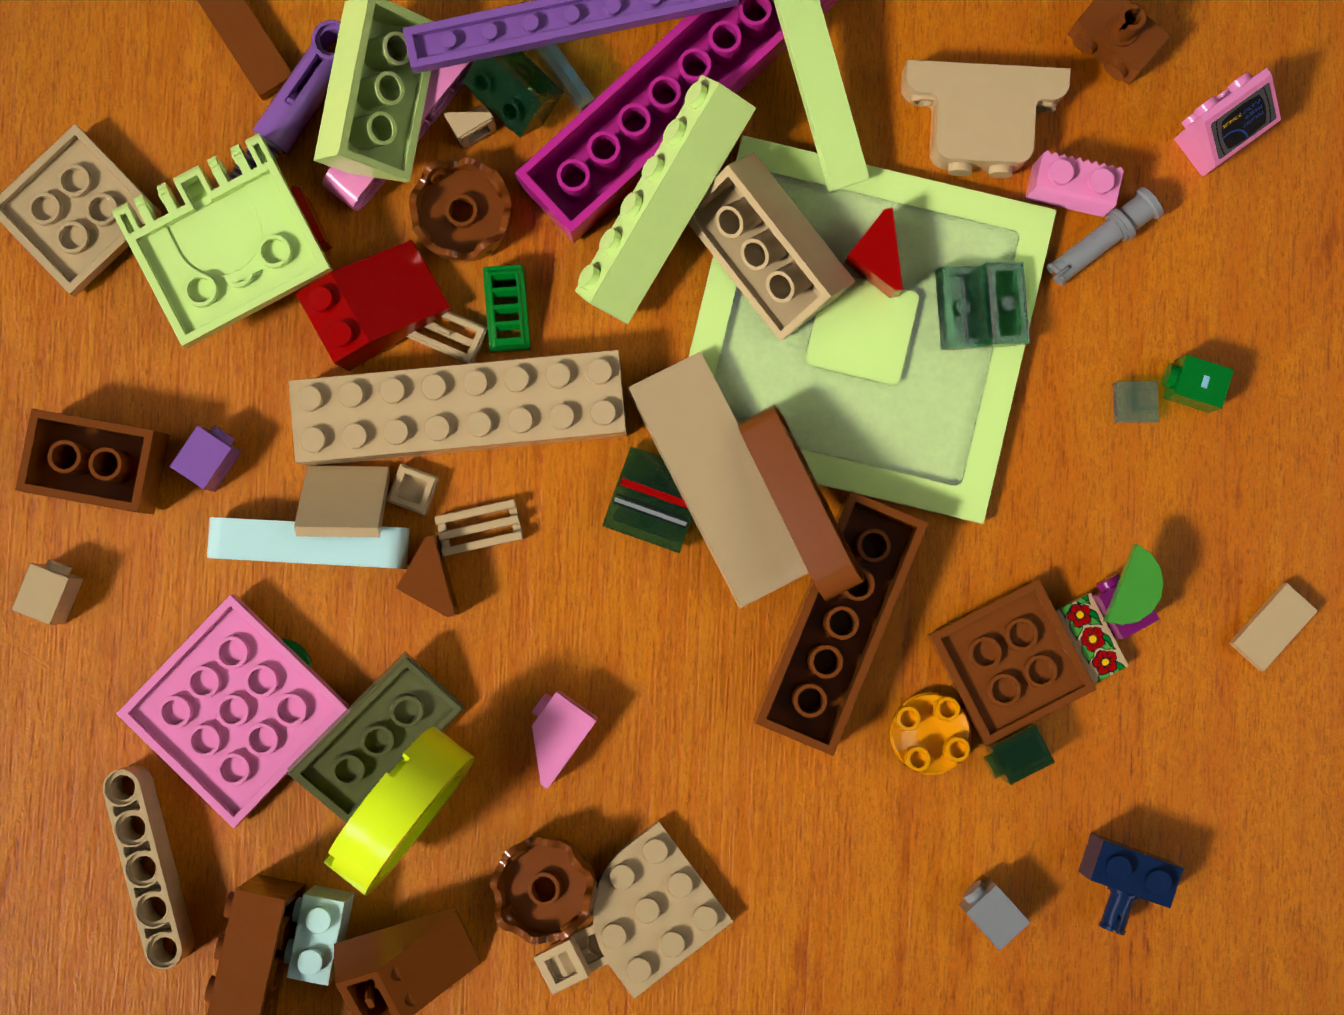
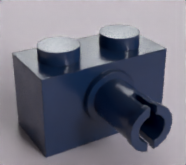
(1129, 877)

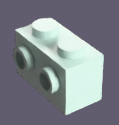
(322, 922)

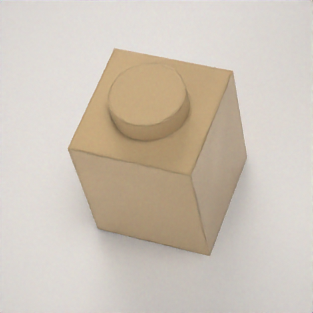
(48, 592)

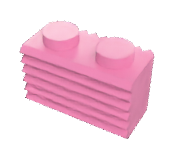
(1074, 184)

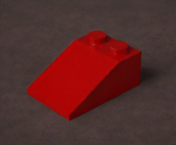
(373, 304)

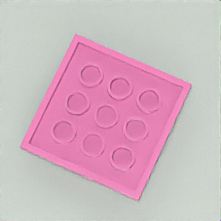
(232, 710)

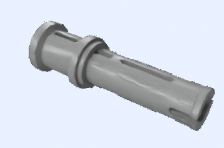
(1119, 225)

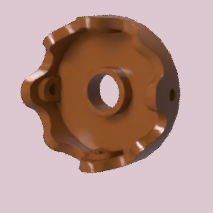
(455, 182)
(518, 902)

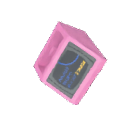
(1229, 121)

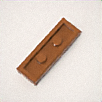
(248, 44)

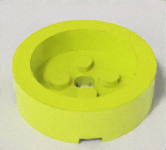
(398, 810)

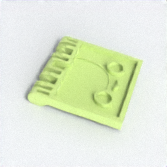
(224, 247)

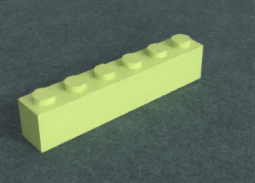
(664, 198)

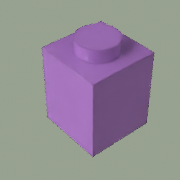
(206, 457)

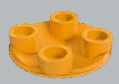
(930, 733)

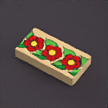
(1091, 637)

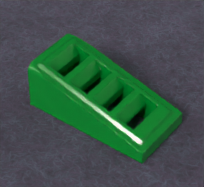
(502, 273)

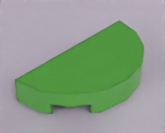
(1137, 588)

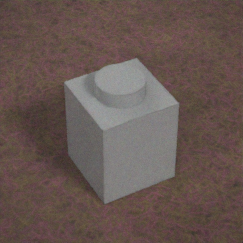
(993, 912)

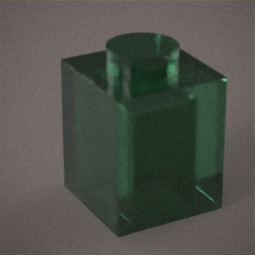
(1018, 755)

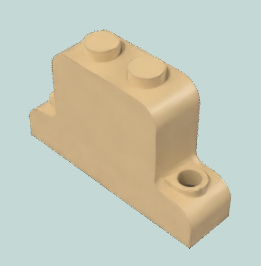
(982, 111)

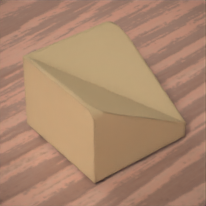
(471, 125)

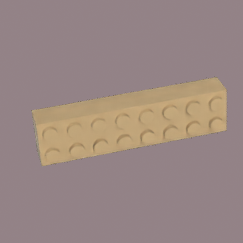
(457, 408)

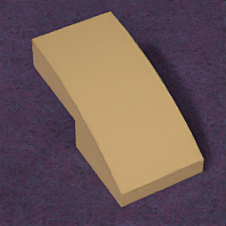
(570, 959)

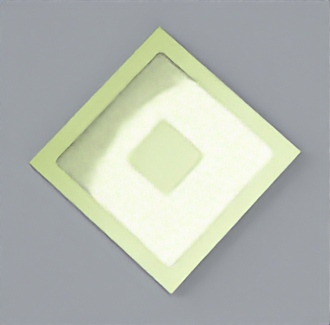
(867, 373)

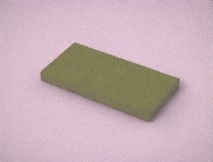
(373, 735)

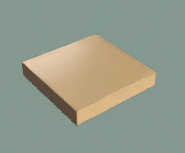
(342, 501)

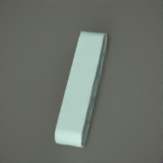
(278, 543)

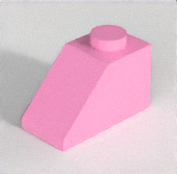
(558, 732)

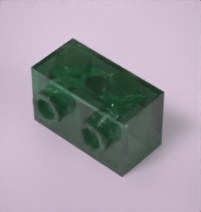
(514, 90)

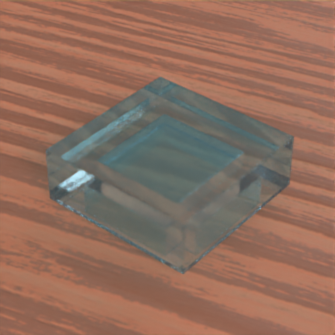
(1135, 402)

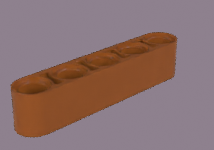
(801, 503)

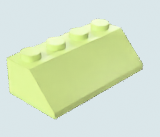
(372, 94)

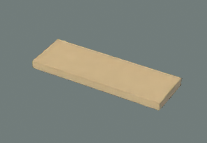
(718, 478)

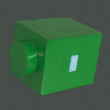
(1196, 383)

